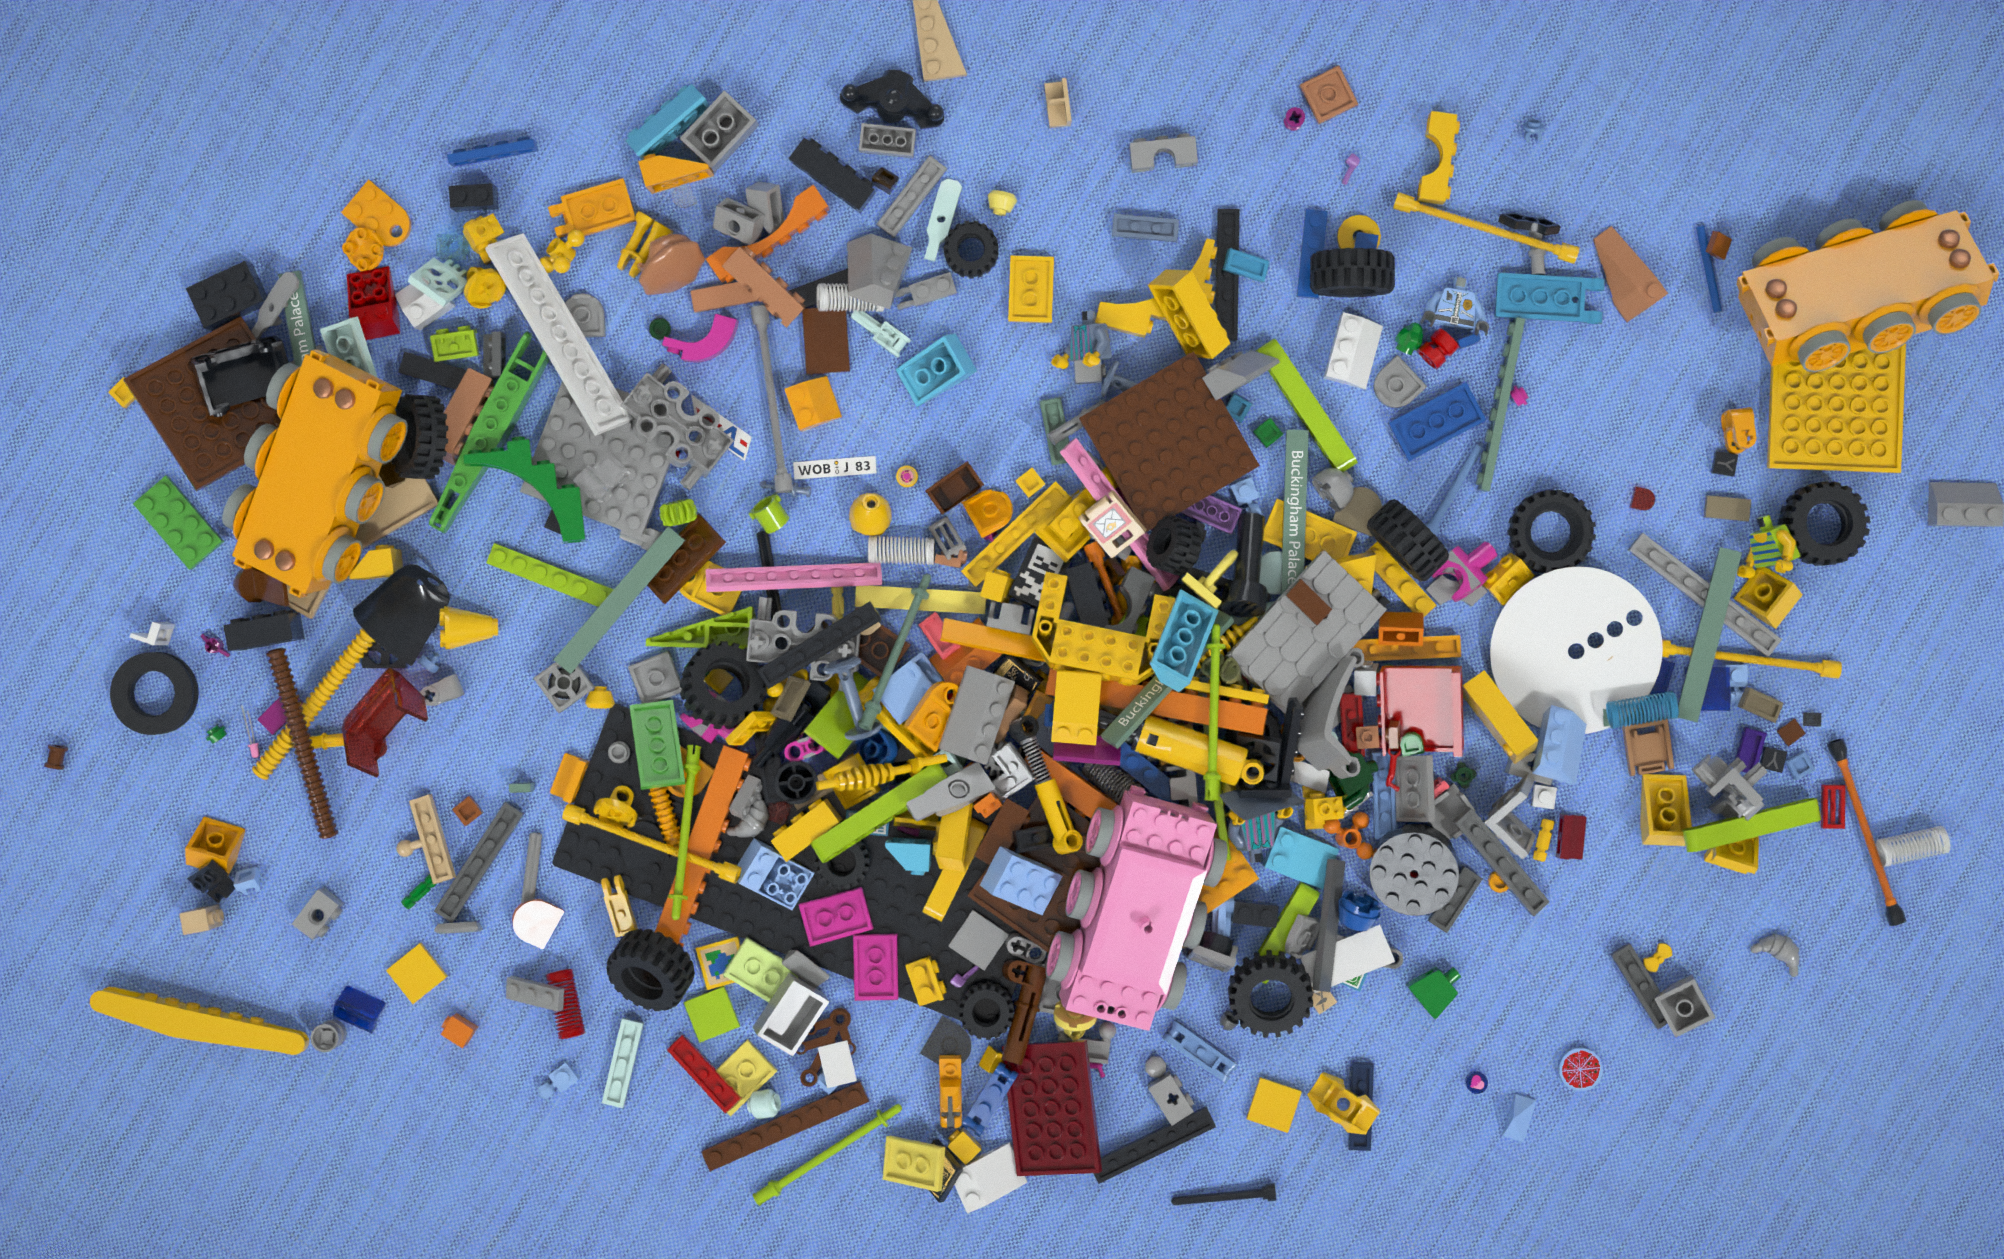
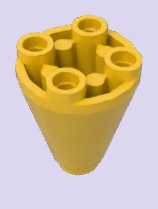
(465, 627)

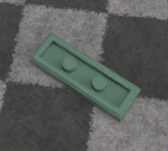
(1054, 417)

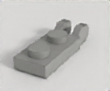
(928, 291)

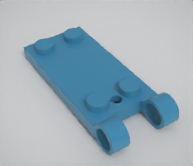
(1545, 297)

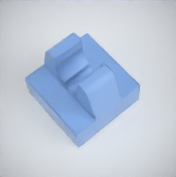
(247, 879)

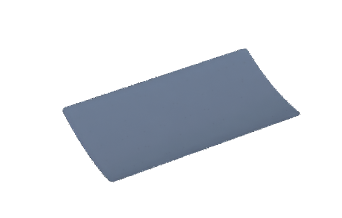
(1254, 807)

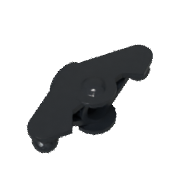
(894, 99)

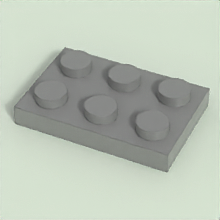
(1416, 790)

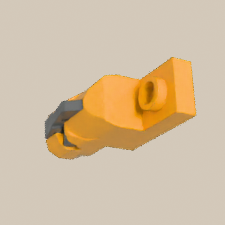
(950, 1091)

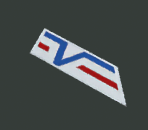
(741, 439)

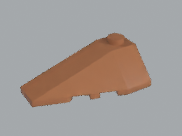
(1629, 279)

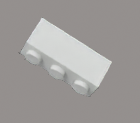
(1353, 351)

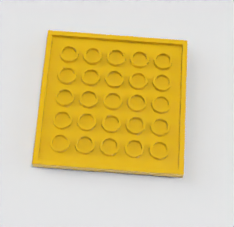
(1838, 415)

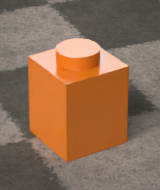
(458, 1030)

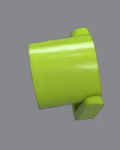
(770, 513)

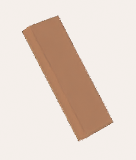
(720, 297)

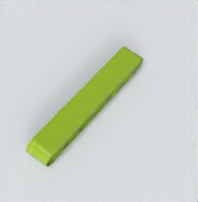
(1308, 408)
(876, 814)
(1762, 823)

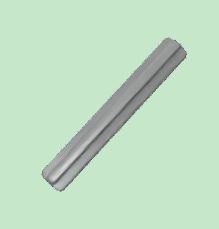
(531, 867)

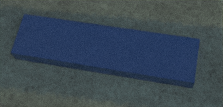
(1361, 1084)

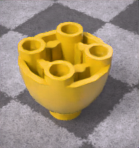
(870, 520)

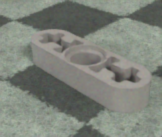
(1018, 951)

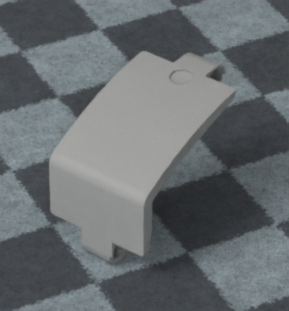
(1320, 709)

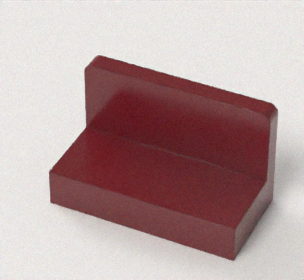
(1571, 836)

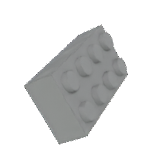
(887, 140)

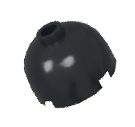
(795, 791)

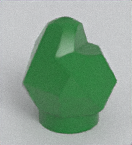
(1409, 338)

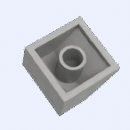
(1684, 1006)

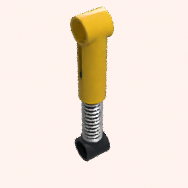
(1046, 787)

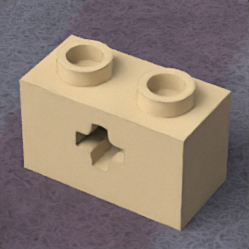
(201, 919)

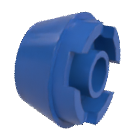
(1357, 911)

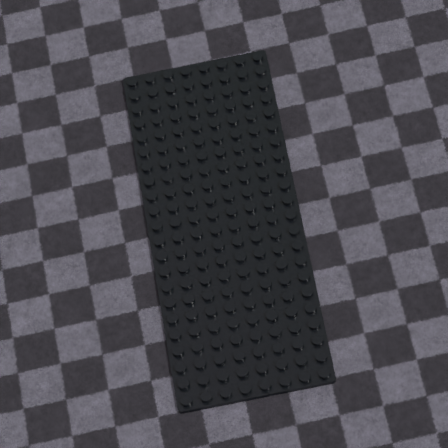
(891, 892)

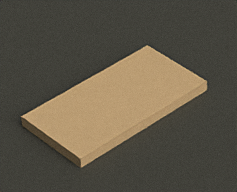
(397, 509)

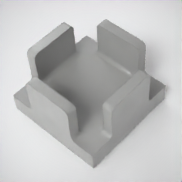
(1010, 618)
(1182, 785)
(1447, 808)

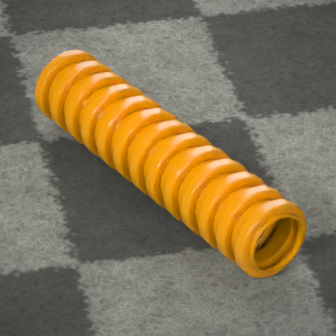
(665, 816)

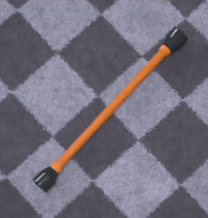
(1894, 913)

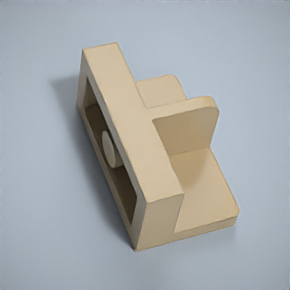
(1058, 104)

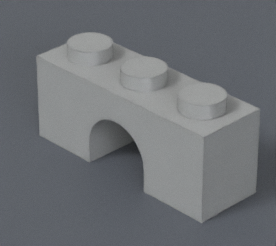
(1182, 150)

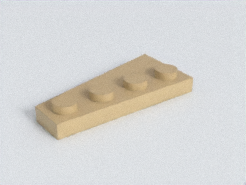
(937, 49)

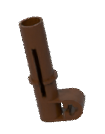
(1025, 1008)

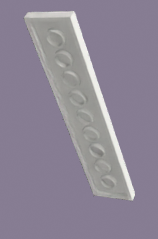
(558, 333)

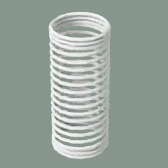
(840, 300)
(927, 558)
(1887, 852)

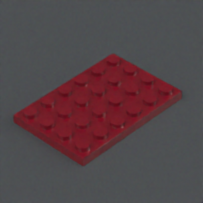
(1054, 1111)

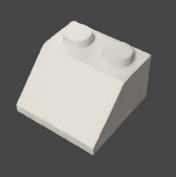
(419, 307)

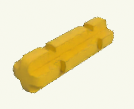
(1543, 840)

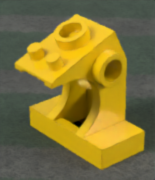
(480, 233)
(1320, 808)

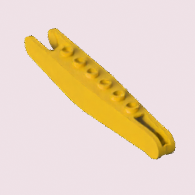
(197, 1022)

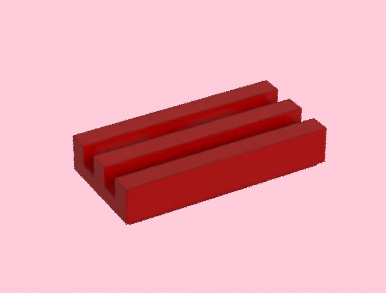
(1824, 806)

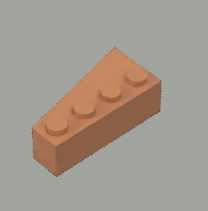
(464, 411)

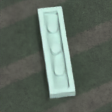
(622, 1062)

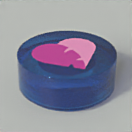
(1476, 1082)

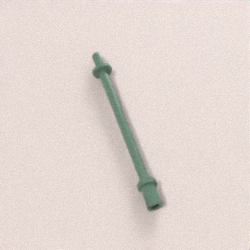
(873, 706)

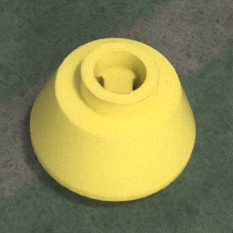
(1001, 202)

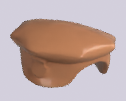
(670, 264)

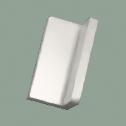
(159, 634)

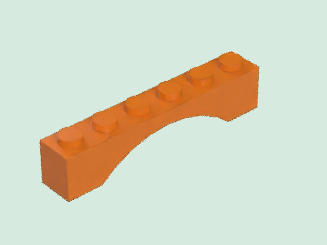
(806, 208)

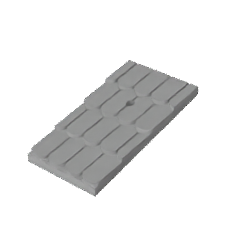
(1291, 653)

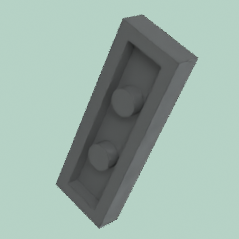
(1447, 915)

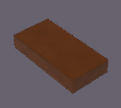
(1308, 602)

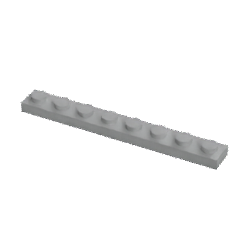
(1696, 589)

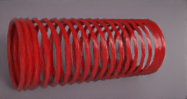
(567, 1031)

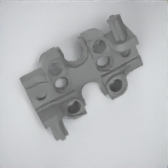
(700, 455)
(765, 632)
(1737, 791)

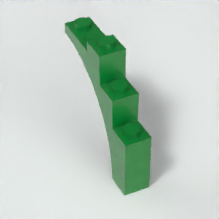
(518, 461)

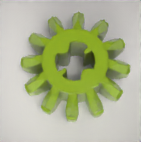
(678, 512)

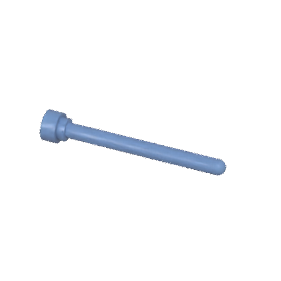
(1433, 525)

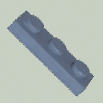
(1145, 228)

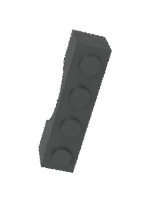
(1135, 589)

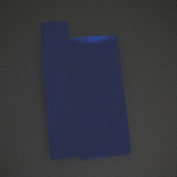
(358, 1009)

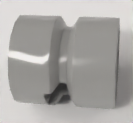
(328, 1035)

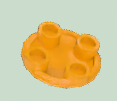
(364, 248)

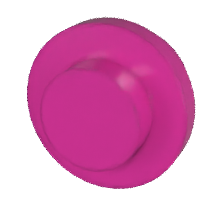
(1519, 395)

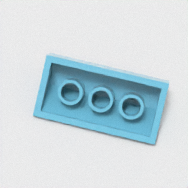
(668, 123)
(1182, 641)

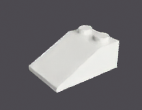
(988, 1178)

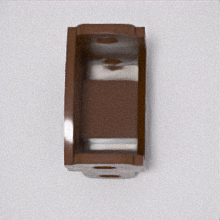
(955, 488)

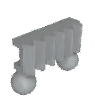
(1097, 1048)

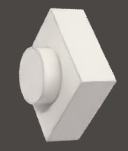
(1543, 796)

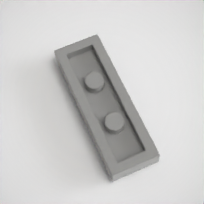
(535, 993)

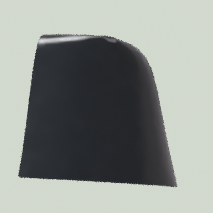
(403, 612)

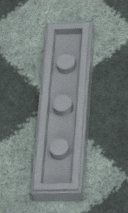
(911, 196)

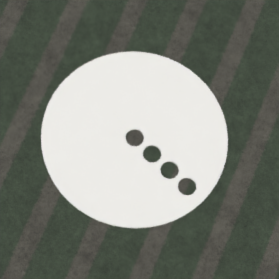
(1563, 609)

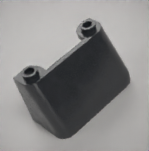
(238, 372)

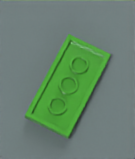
(178, 522)
(657, 744)

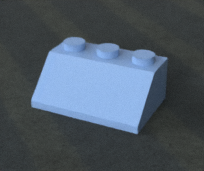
(1559, 745)

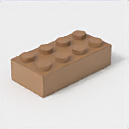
(1016, 704)

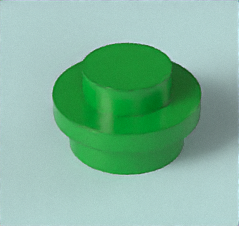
(216, 733)

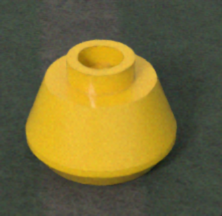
(600, 698)

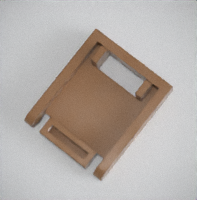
(1648, 749)

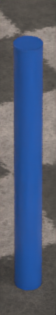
(1709, 270)

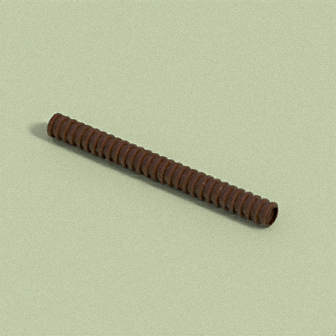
(302, 743)

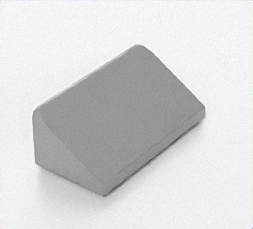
(804, 968)

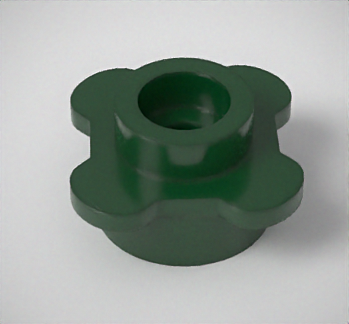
(1469, 775)

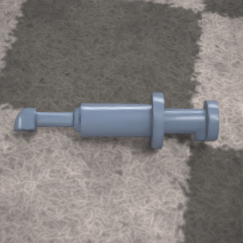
(796, 490)

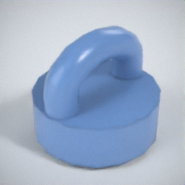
(430, 662)

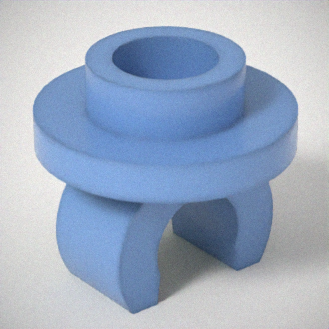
(1533, 126)

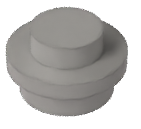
(619, 752)

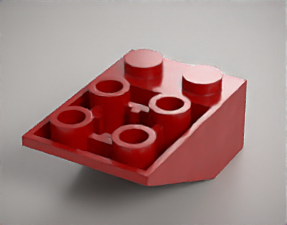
(373, 302)

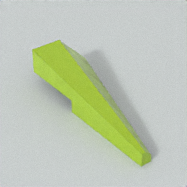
(728, 627)

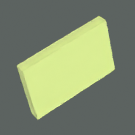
(757, 969)

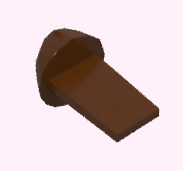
(259, 586)

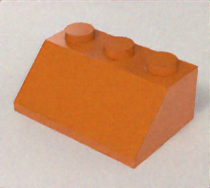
(954, 665)

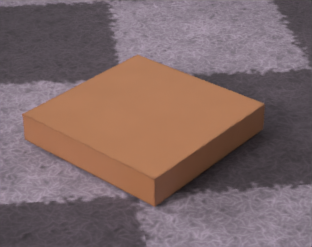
(1328, 95)

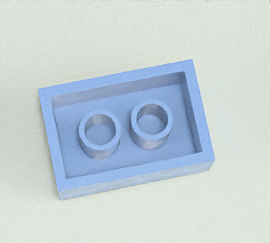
(1021, 880)

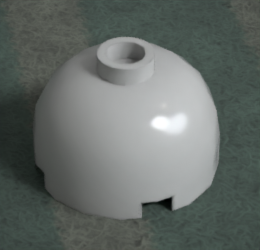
(1335, 487)

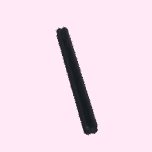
(767, 561)

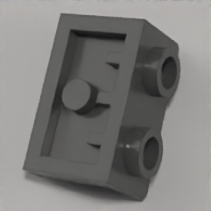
(494, 354)

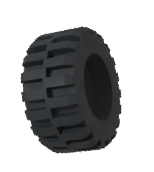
(1352, 272)
(1852, 522)
(1408, 540)
(703, 703)
(650, 970)

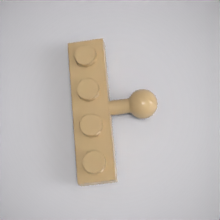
(430, 839)

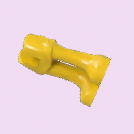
(644, 222)

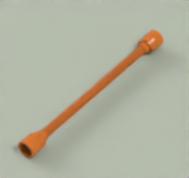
(1095, 554)

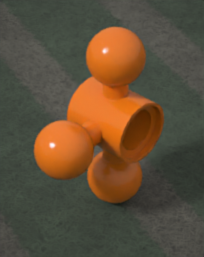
(1360, 821)

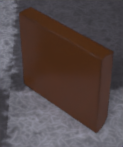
(1791, 732)

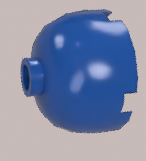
(877, 749)

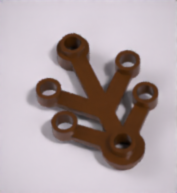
(826, 1040)

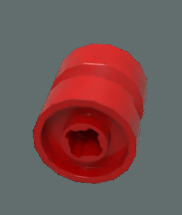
(1438, 348)

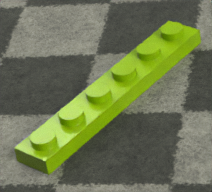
(548, 575)

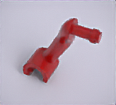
(1392, 769)

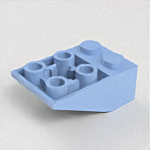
(908, 687)
(771, 876)

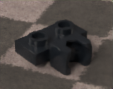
(214, 879)

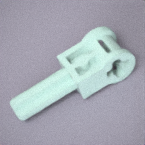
(884, 334)

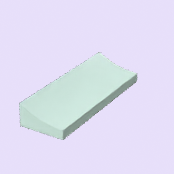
(348, 343)

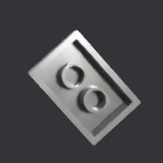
(719, 131)

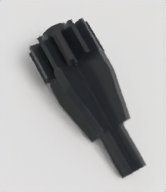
(783, 733)

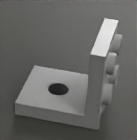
(1507, 825)

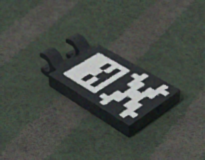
(1031, 575)

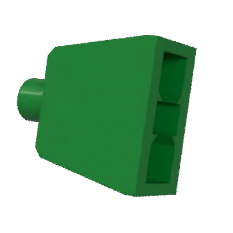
(1435, 989)

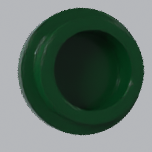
(660, 328)

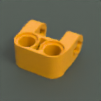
(1734, 425)

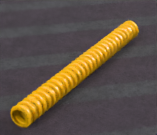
(315, 702)

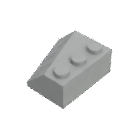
(876, 268)

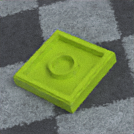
(712, 1014)

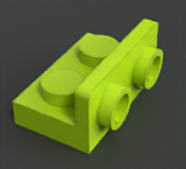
(454, 344)

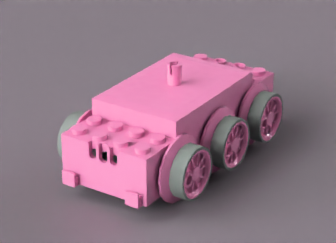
(1136, 909)

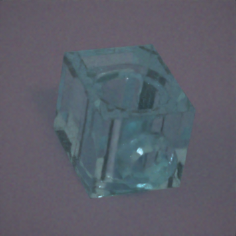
(445, 240)

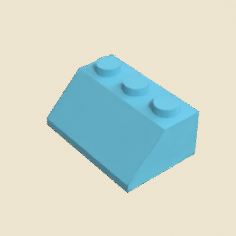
(911, 853)

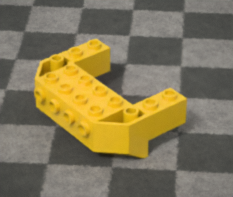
(1091, 648)

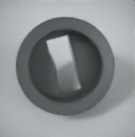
(1228, 1021)

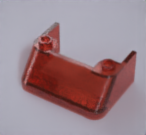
(375, 718)

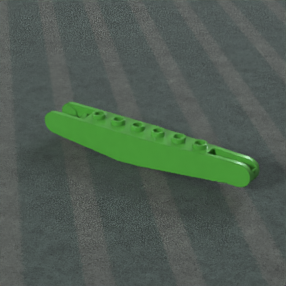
(490, 431)

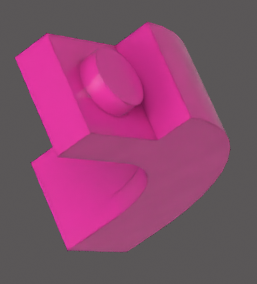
(711, 346)

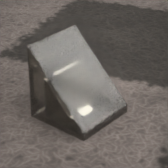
(1812, 719)

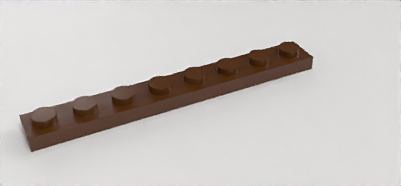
(785, 1126)

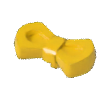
(1652, 963)

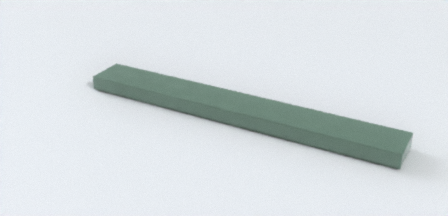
(619, 600)
(1708, 634)

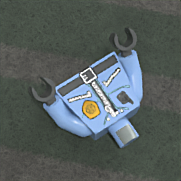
(1456, 309)

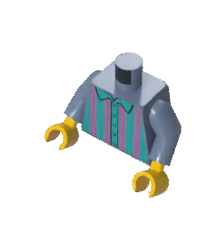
(1087, 343)
(1256, 833)

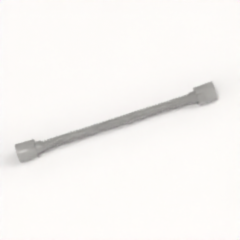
(760, 318)

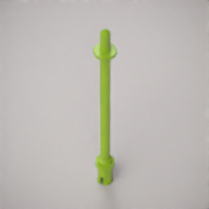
(691, 768)
(1212, 776)
(775, 1187)

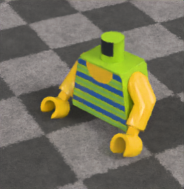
(1769, 547)

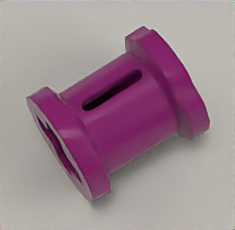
(1298, 113)

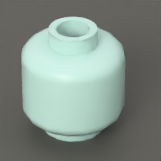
(764, 1104)

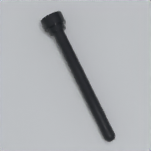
(1267, 1193)

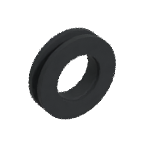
(123, 696)

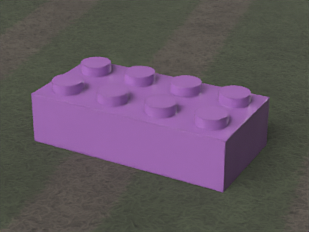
(1214, 513)

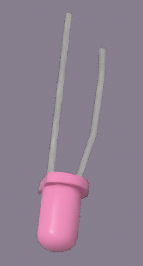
(253, 747)

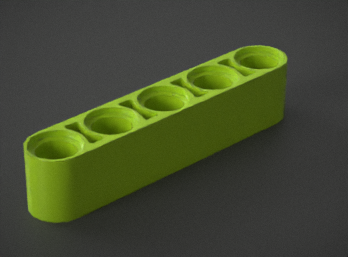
(1301, 903)

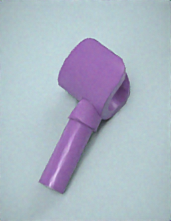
(1353, 162)
(958, 981)

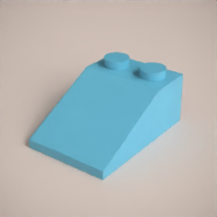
(936, 369)
(1300, 857)

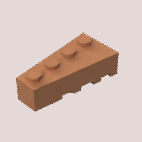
(764, 285)

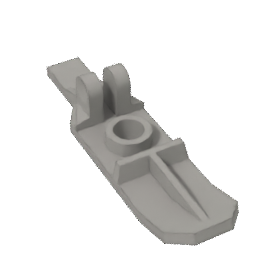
(275, 302)

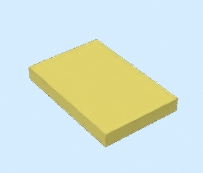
(746, 1071)
(914, 1163)

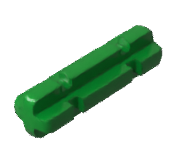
(418, 892)

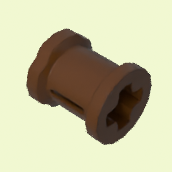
(56, 757)

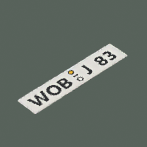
(834, 467)

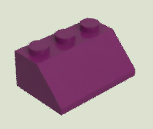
(1097, 754)

